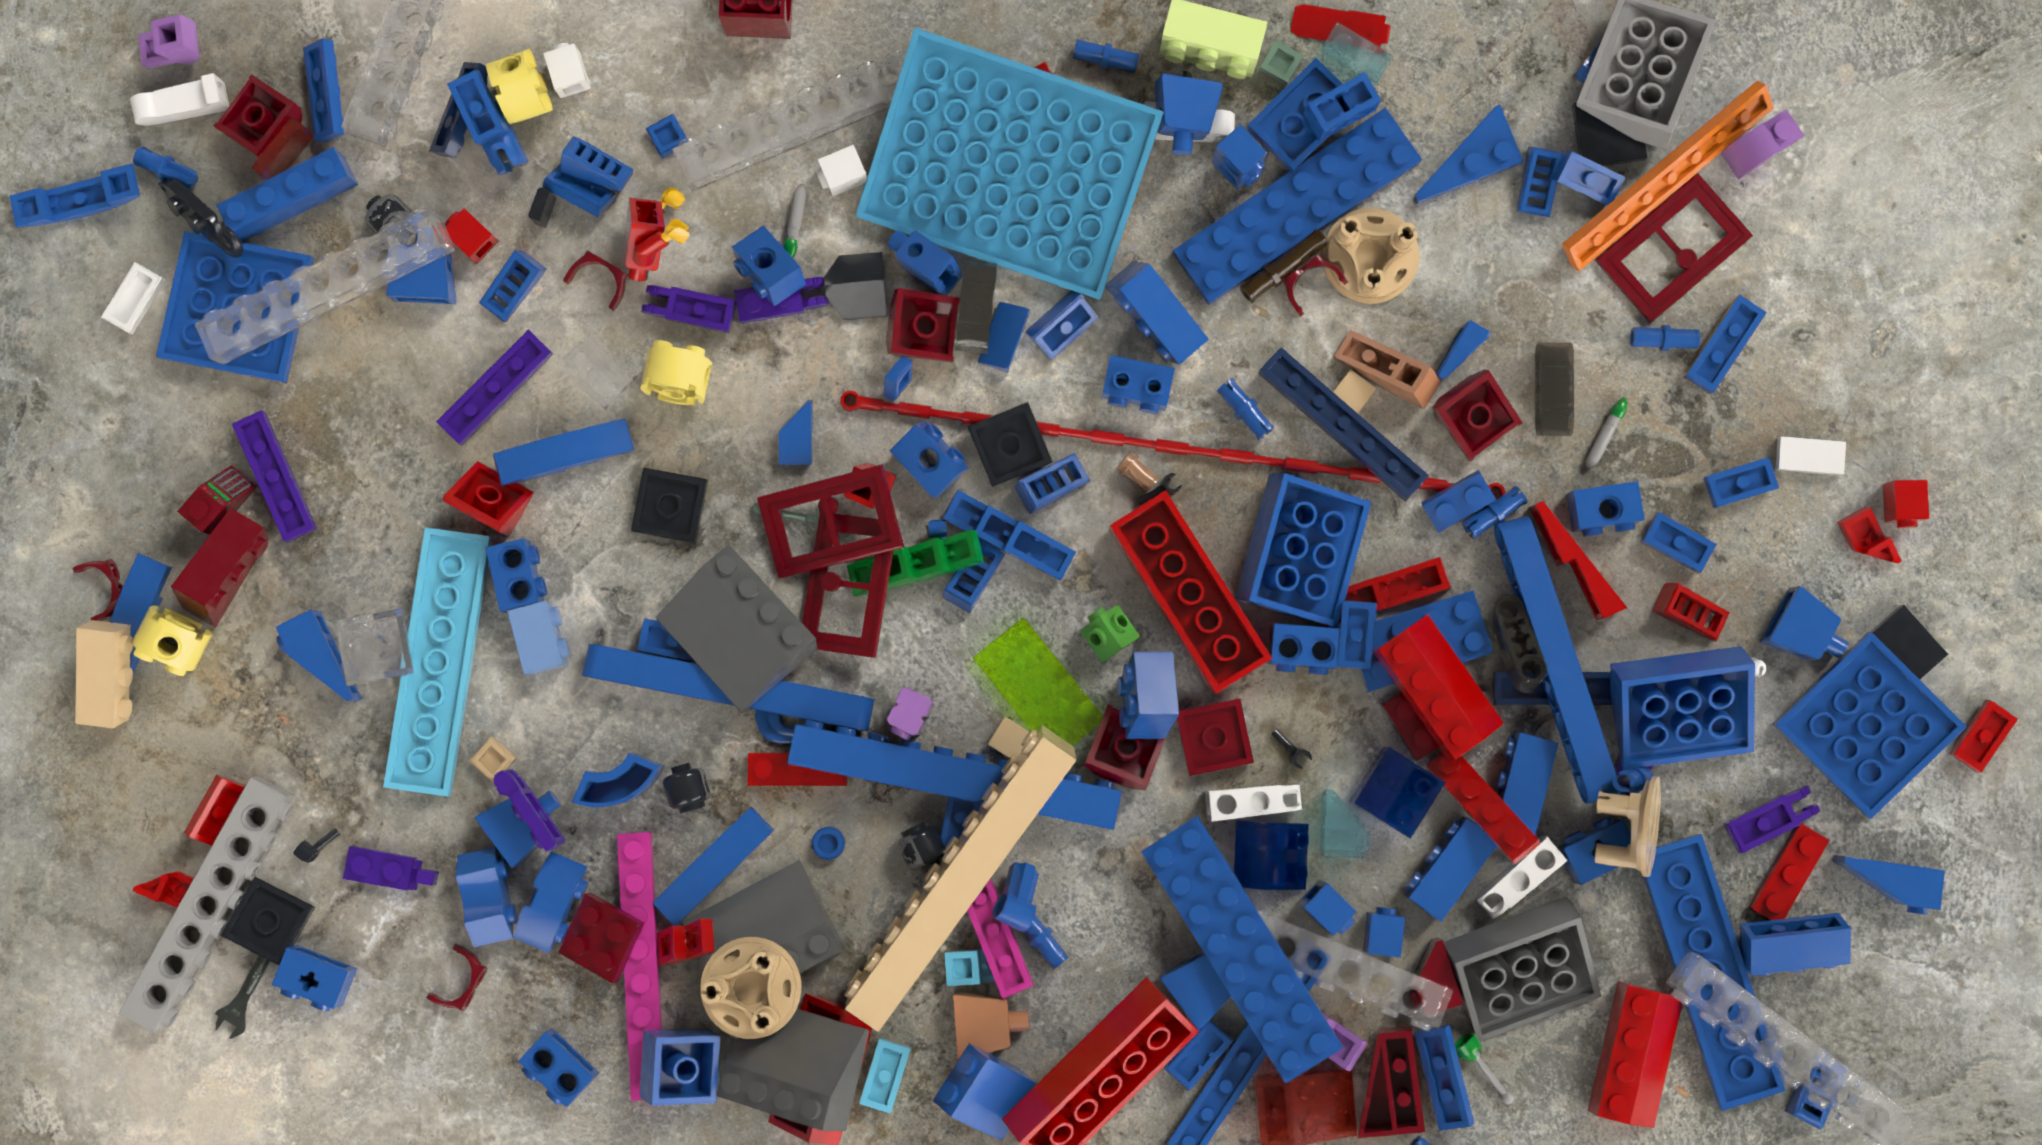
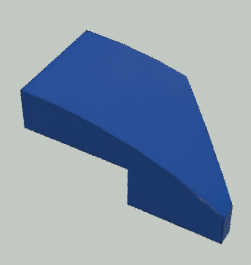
(796, 437)

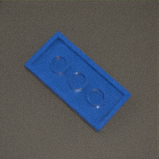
(1456, 619)

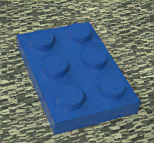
(1282, 122)

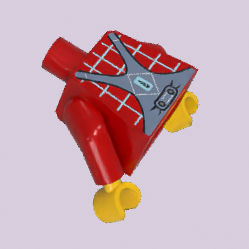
(646, 234)

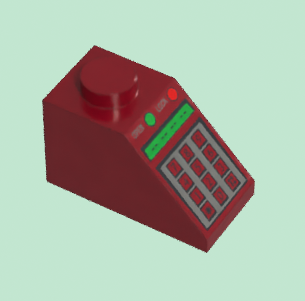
(215, 497)
(1437, 968)

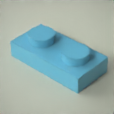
(885, 1075)

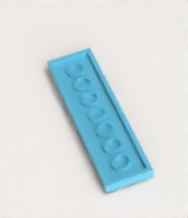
(442, 654)

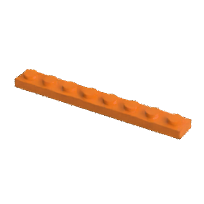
(1668, 175)

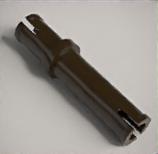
(1273, 274)

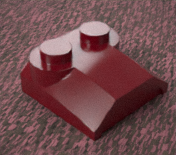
(257, 116)
(922, 325)
(1476, 413)
(1122, 759)

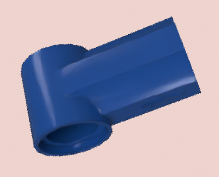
(1015, 903)

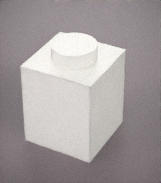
(566, 69)
(841, 171)

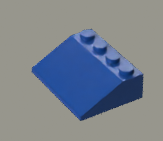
(1302, 550)
(1684, 707)

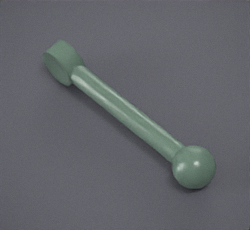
(808, 518)

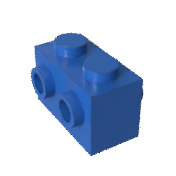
(1138, 378)

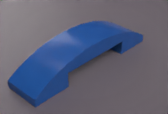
(77, 199)

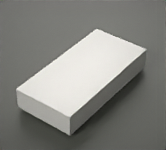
(133, 298)
(1810, 455)

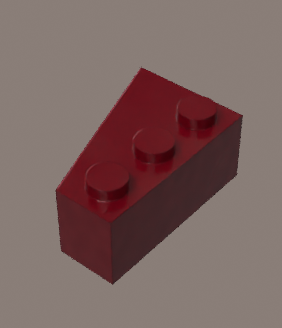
(220, 567)
(1392, 1089)

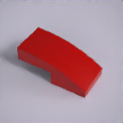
(685, 942)

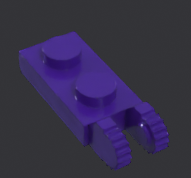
(692, 308)
(753, 308)
(528, 808)
(1768, 820)

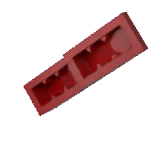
(1563, 549)
(1401, 585)

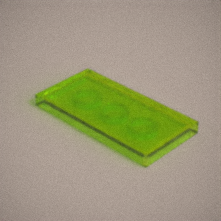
(1037, 684)

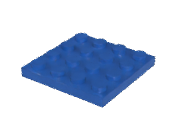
(212, 281)
(1869, 725)

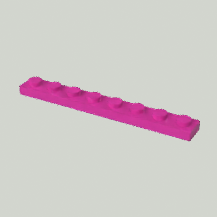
(642, 967)

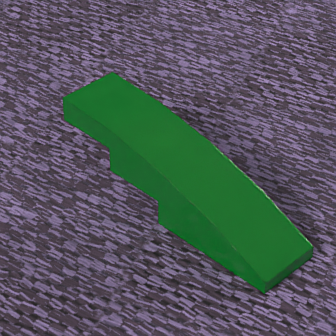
(923, 561)

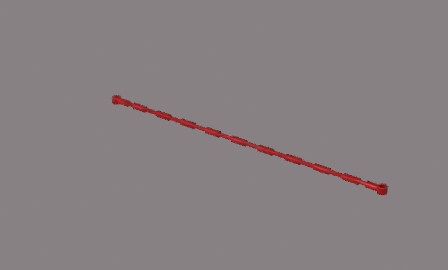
(1159, 445)

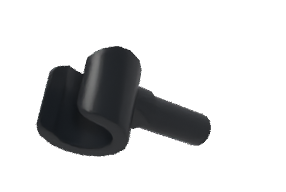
(1159, 489)
(1290, 748)
(308, 852)

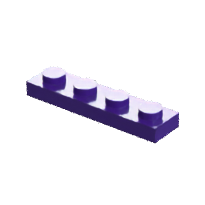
(494, 387)
(274, 476)

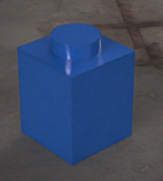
(1384, 932)

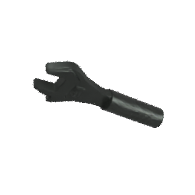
(236, 1010)

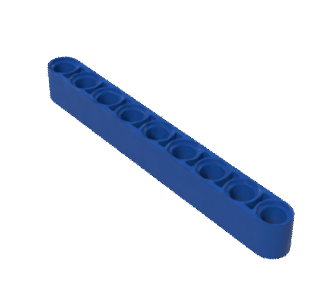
(1564, 678)
(691, 681)

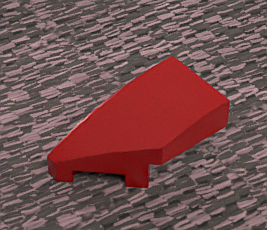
(1866, 536)
(166, 888)

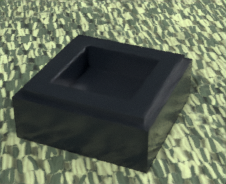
(542, 207)

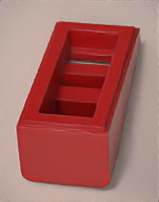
(1670, 605)

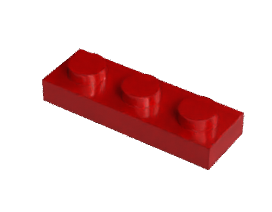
(773, 770)
(1789, 873)

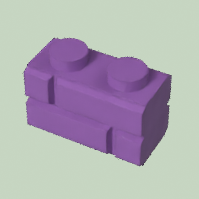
(909, 714)

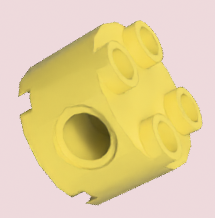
(519, 86)
(676, 373)
(186, 631)

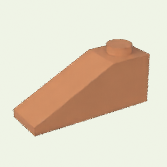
(1389, 369)

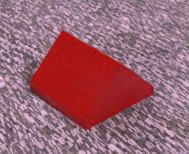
(483, 498)

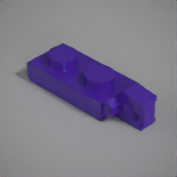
(387, 869)

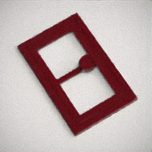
(1686, 259)
(828, 505)
(823, 580)

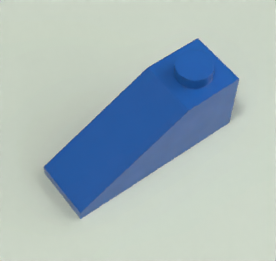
(314, 648)
(1903, 884)

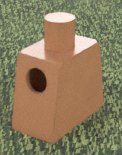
(985, 1022)

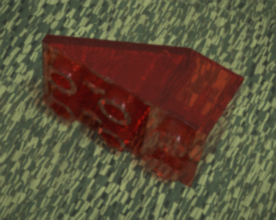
(1306, 1109)

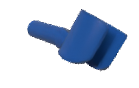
(937, 529)

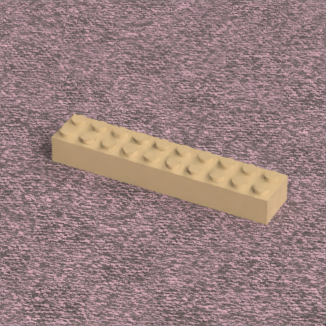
(960, 876)

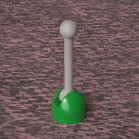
(1469, 1049)

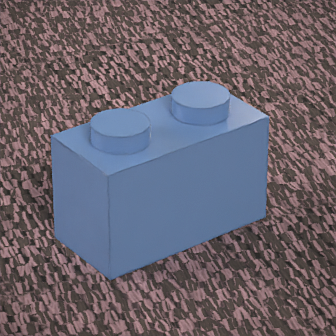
(539, 637)

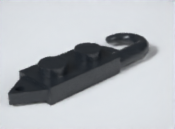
(200, 217)

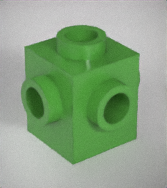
(1109, 632)

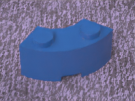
(620, 784)
(556, 890)
(486, 896)

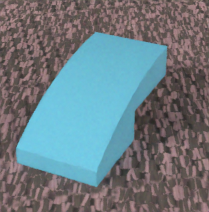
(967, 968)

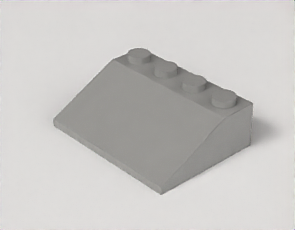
(1645, 69)

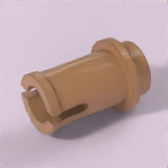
(1137, 472)

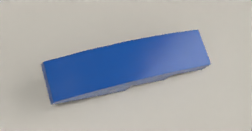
(563, 452)
(1009, 535)
(138, 594)
(713, 866)

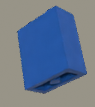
(983, 1091)

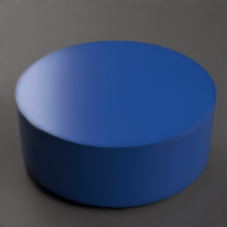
(828, 843)

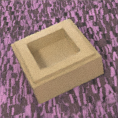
(1354, 390)
(1008, 738)
(492, 758)

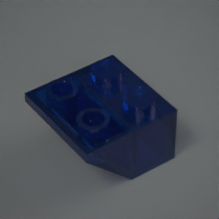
(1397, 792)
(1271, 855)

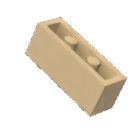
(103, 674)

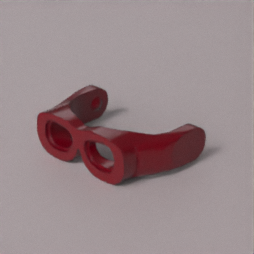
(590, 258)
(1291, 280)
(111, 570)
(477, 974)

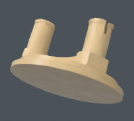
(1373, 253)
(1644, 816)
(751, 987)

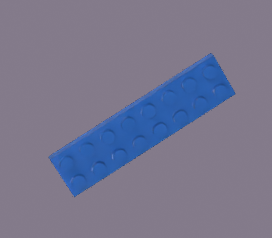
(1297, 205)
(1697, 921)
(1242, 949)

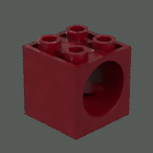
(756, 18)

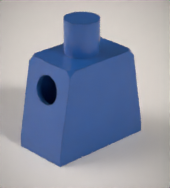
(1187, 108)
(926, 262)
(428, 284)
(1804, 627)
(511, 834)
(1196, 989)

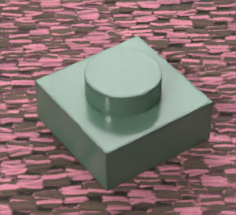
(1281, 62)

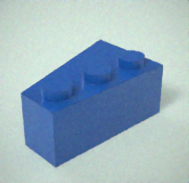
(1156, 312)

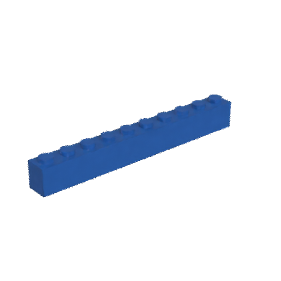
(940, 772)

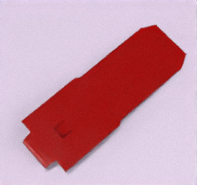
(1318, 23)

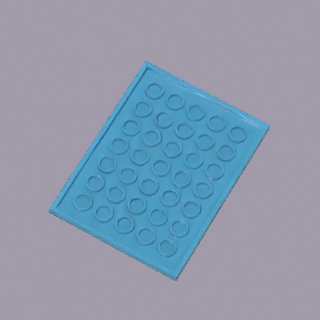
(1008, 163)

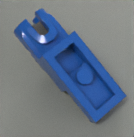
(487, 122)

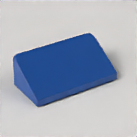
(1062, 324)
(1005, 336)

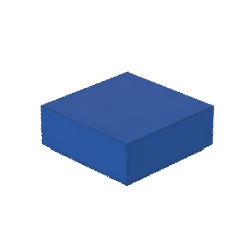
(666, 135)
(898, 378)

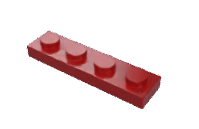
(1484, 807)

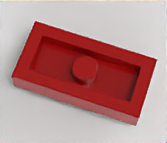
(1983, 736)
(214, 810)

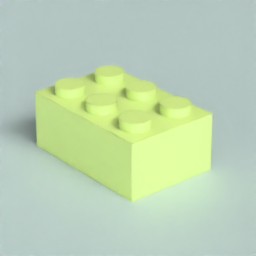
(1212, 39)

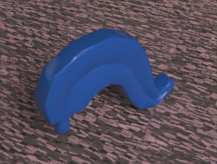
(772, 728)

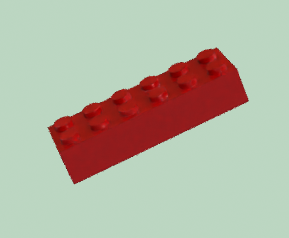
(1189, 592)
(1102, 1071)

